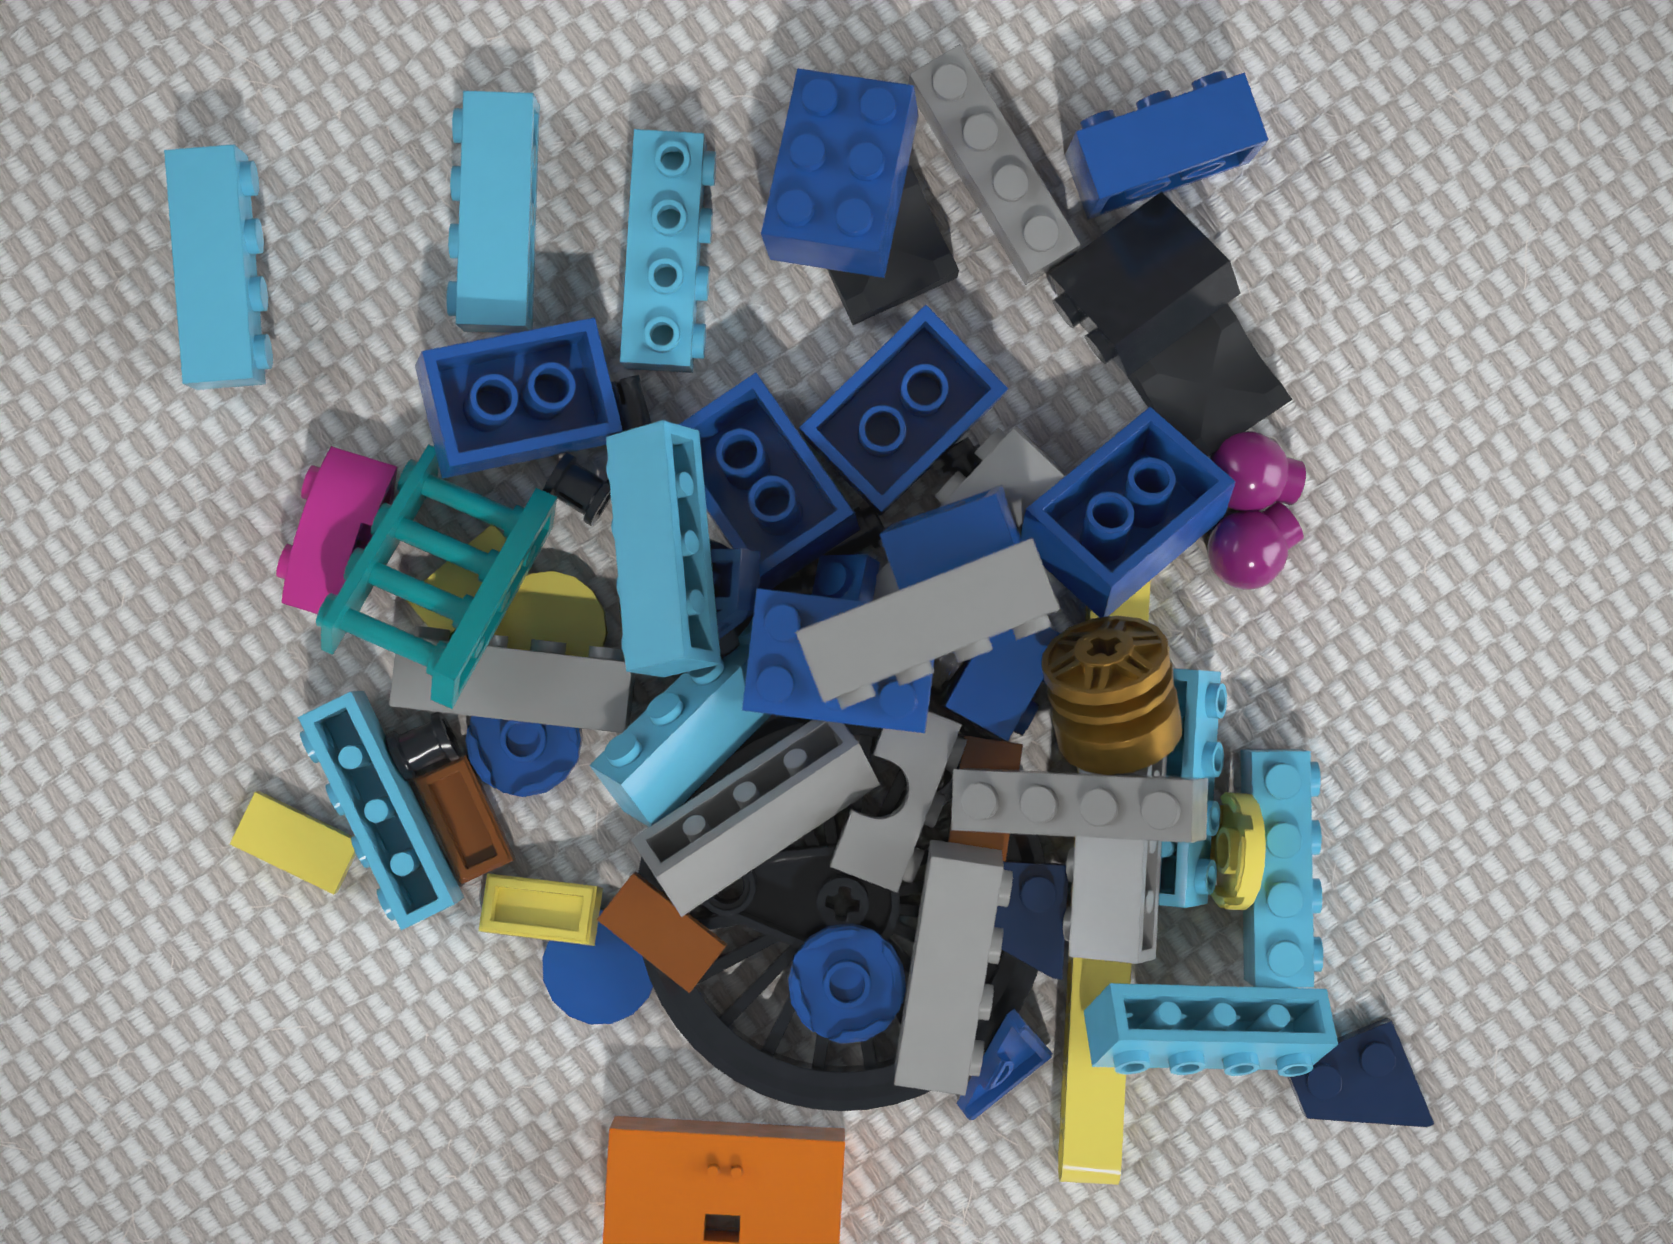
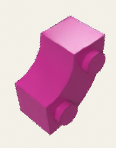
(334, 522)

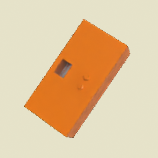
(722, 1183)

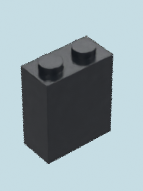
(1143, 284)

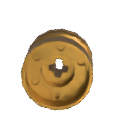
(1112, 694)

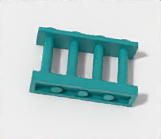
(473, 617)

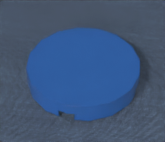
(522, 755)
(596, 981)
(846, 983)

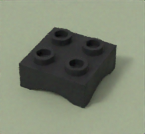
(915, 265)
(1210, 383)

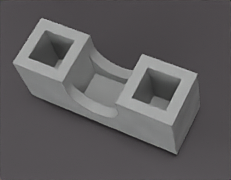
(884, 846)

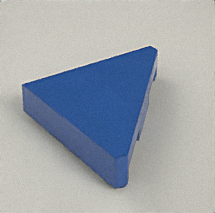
(1006, 1063)

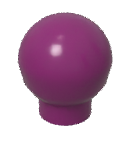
(1260, 471)
(1253, 546)

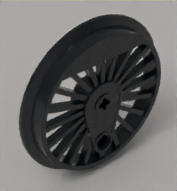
(788, 905)

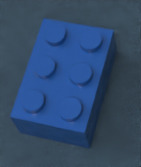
(1165, 143)
(840, 172)
(517, 397)
(903, 410)
(767, 483)
(1127, 512)
(782, 681)

